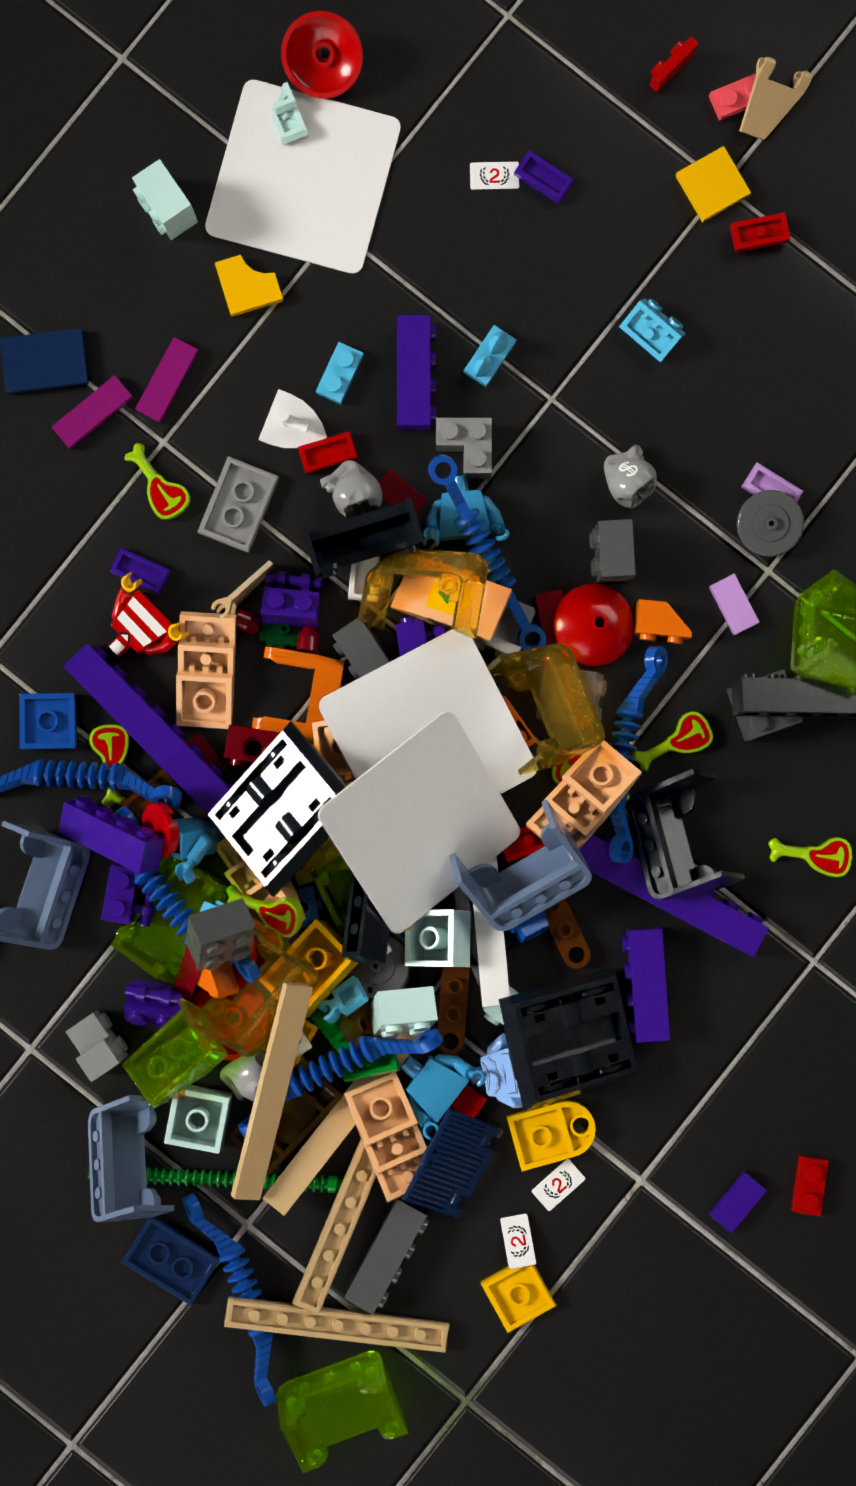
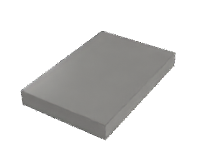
(238, 504)

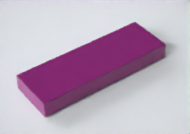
(167, 380)
(92, 412)

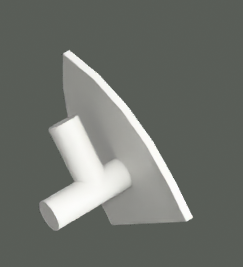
(291, 423)

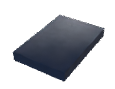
(44, 361)
(171, 1259)

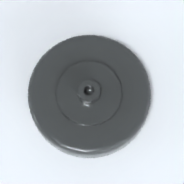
(770, 523)
(387, 976)

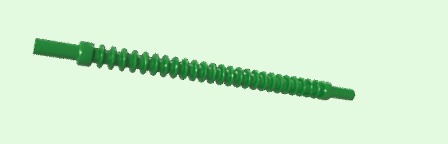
(330, 1184)

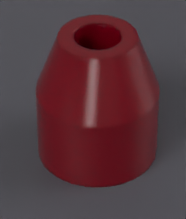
(247, 622)
(308, 640)

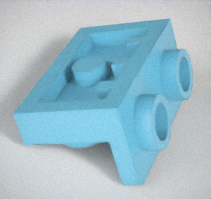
(652, 328)

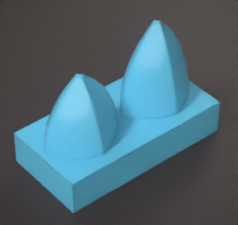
(490, 356)

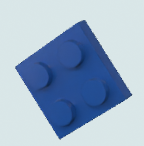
(48, 721)

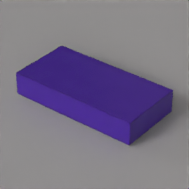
(544, 177)
(152, 575)
(737, 1202)

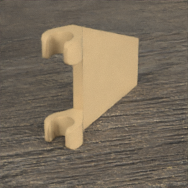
(771, 100)
(236, 598)

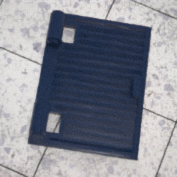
(452, 1163)

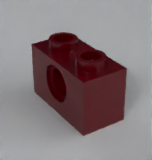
(239, 739)

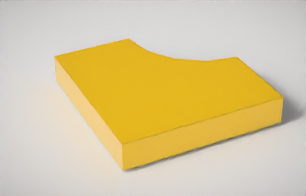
(246, 288)

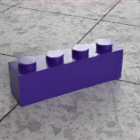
(413, 372)
(111, 835)
(647, 984)

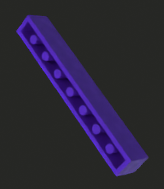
(148, 726)
(701, 910)

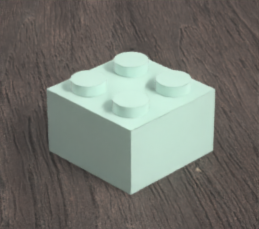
(162, 195)
(439, 939)
(403, 1011)
(199, 1119)

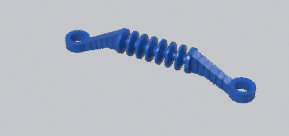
(483, 546)
(655, 663)
(117, 777)
(246, 967)
(369, 1048)
(230, 1251)

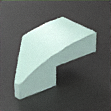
(287, 117)

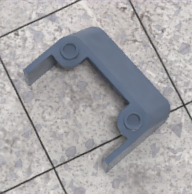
(530, 883)
(47, 891)
(119, 1163)

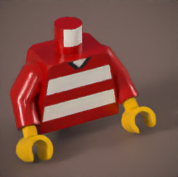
(141, 623)

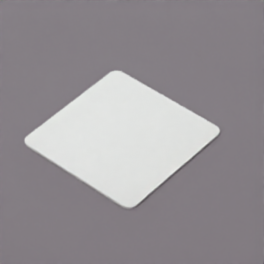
(305, 196)
(406, 694)
(412, 814)

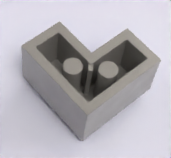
(472, 438)
(97, 1045)

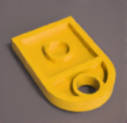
(548, 1134)

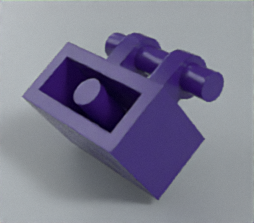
(291, 606)
(412, 634)
(122, 898)
(151, 1003)

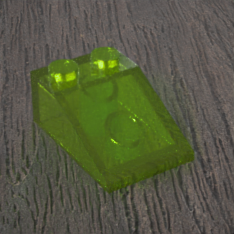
(173, 1060)

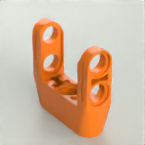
(326, 679)

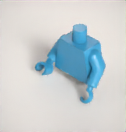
(441, 516)
(195, 841)
(436, 1086)

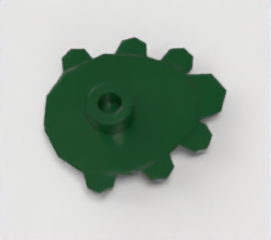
(279, 634)

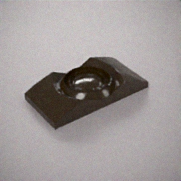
(298, 1117)

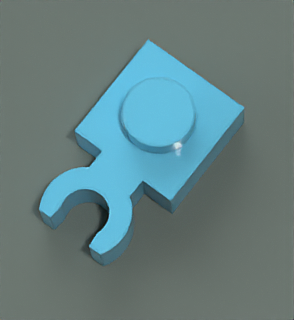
(346, 1000)

